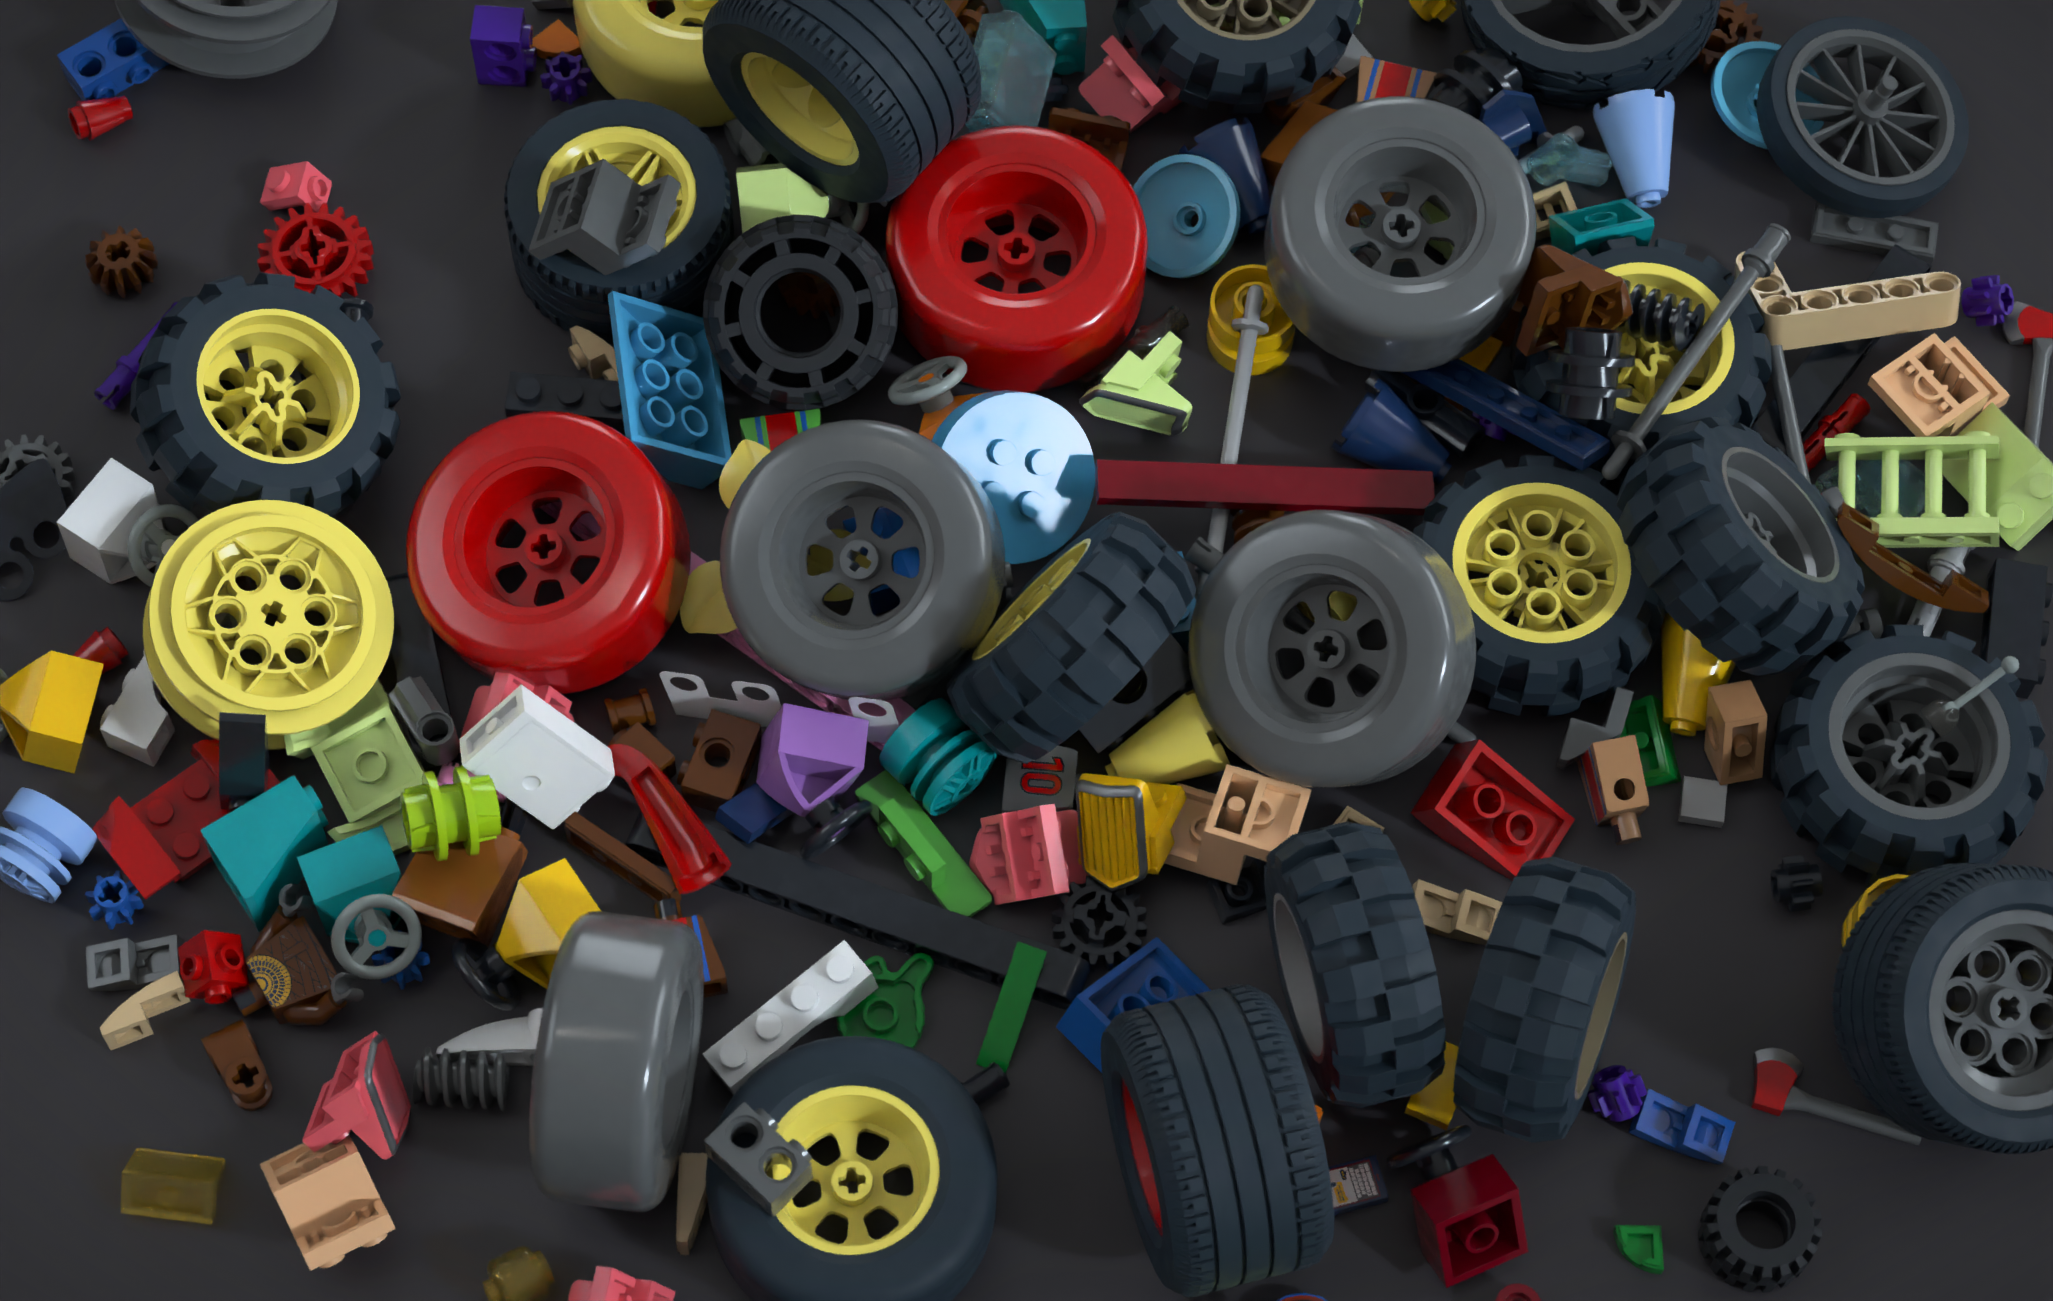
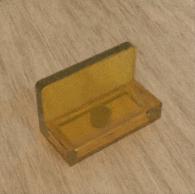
(171, 1185)

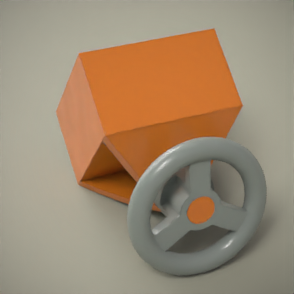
(931, 390)

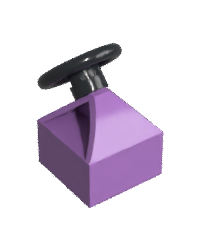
(809, 765)

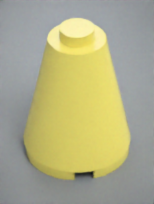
(1171, 746)

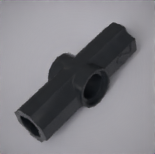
(1445, 421)

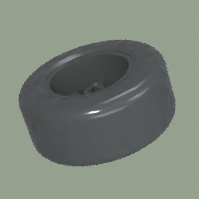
(1434, 158)
(786, 511)
(1243, 627)
(616, 1061)

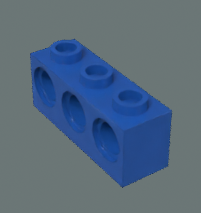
(104, 56)

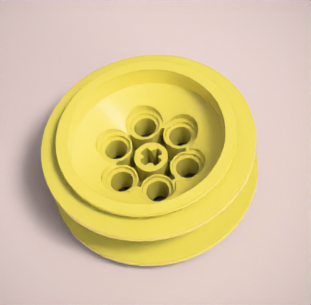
(200, 661)

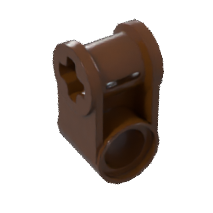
(237, 1062)

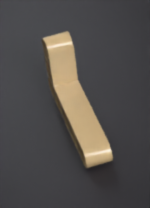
(1853, 309)

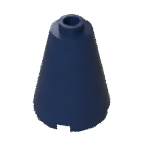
(1238, 154)
(1391, 436)

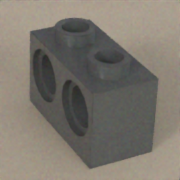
(749, 1165)

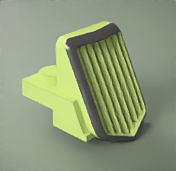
(1141, 393)

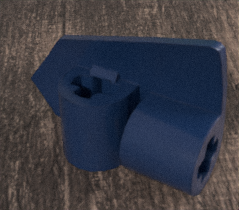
(1513, 118)

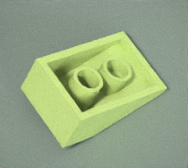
(2016, 483)

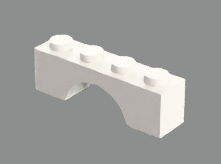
(137, 720)
(821, 992)

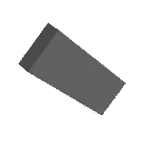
(1874, 234)

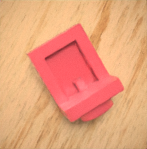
(294, 186)

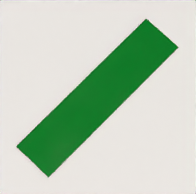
(1012, 1006)

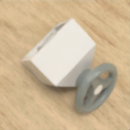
(120, 526)

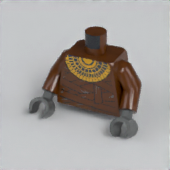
(293, 970)

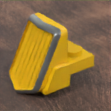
(1124, 827)

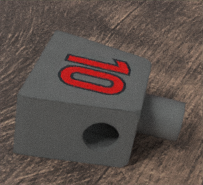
(1042, 781)

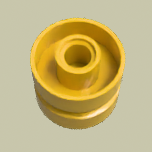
(1229, 302)

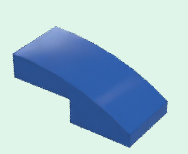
(1681, 1128)

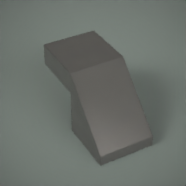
(1581, 734)

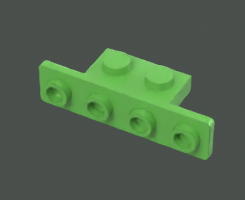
(923, 846)

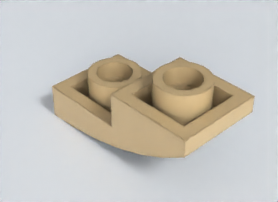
(593, 354)

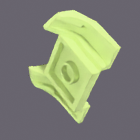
(365, 765)

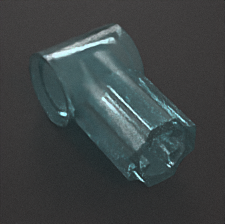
(1567, 161)

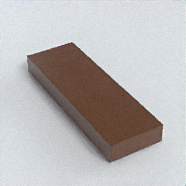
(619, 859)

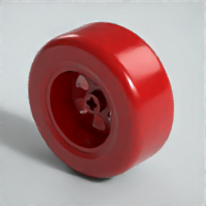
(1023, 181)
(498, 482)

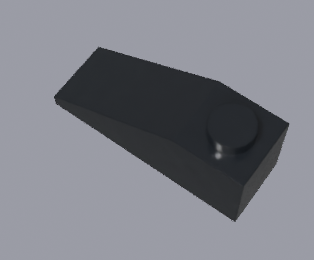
(242, 758)

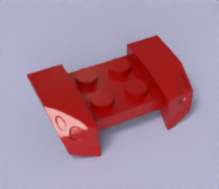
(161, 833)

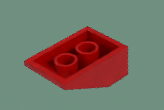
(1491, 810)

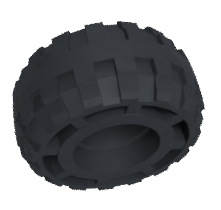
(864, 297)

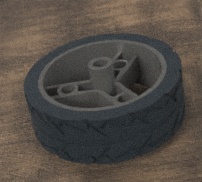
(1648, 54)

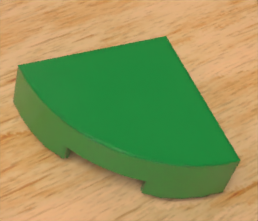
(1641, 1246)

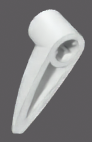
(512, 1037)

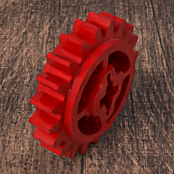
(338, 263)

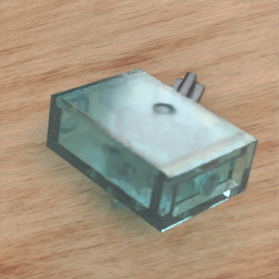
(1014, 72)

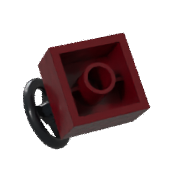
(1465, 1213)

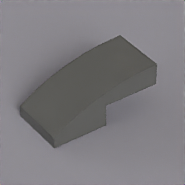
(131, 965)

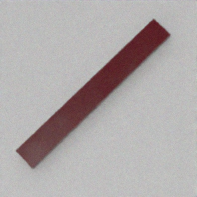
(1262, 487)

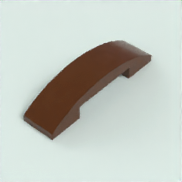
(1953, 593)

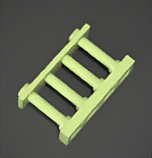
(1933, 526)

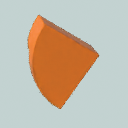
(556, 39)

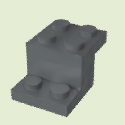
(605, 217)

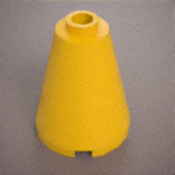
(1686, 678)

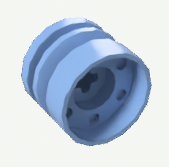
(41, 838)

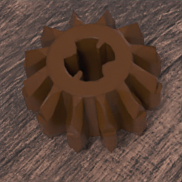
(121, 261)

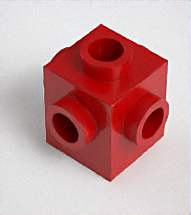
(213, 966)

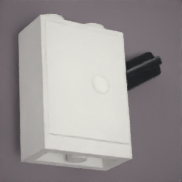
(536, 760)

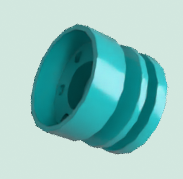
(937, 757)

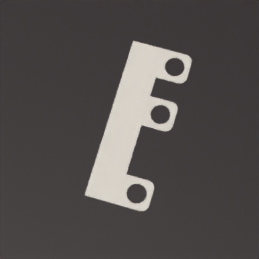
(699, 705)

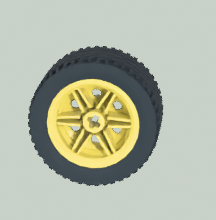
(644, 145)

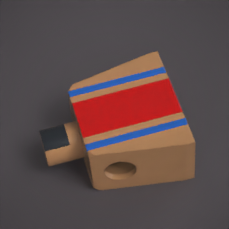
(1387, 79)
(1614, 770)

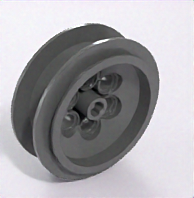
(229, 35)

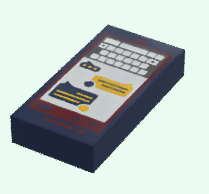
(1357, 1185)

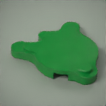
(896, 1007)

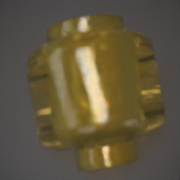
(518, 1276)

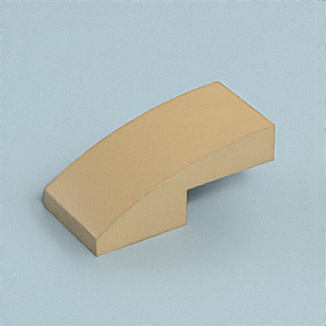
(1455, 915)
(131, 1020)

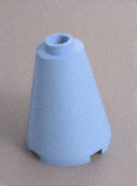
(1639, 142)

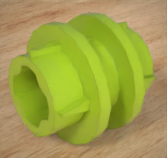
(450, 813)

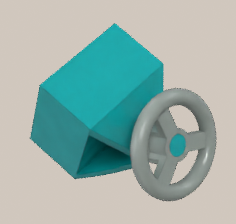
(355, 902)

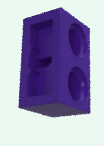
(502, 46)

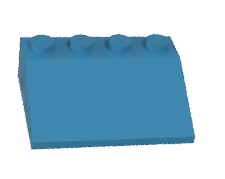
(670, 390)

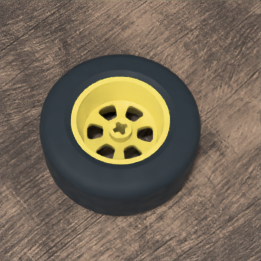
(931, 1128)

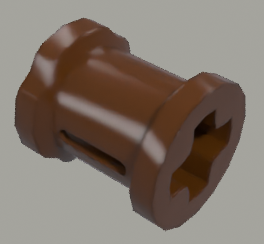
(630, 710)

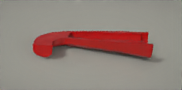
(682, 838)

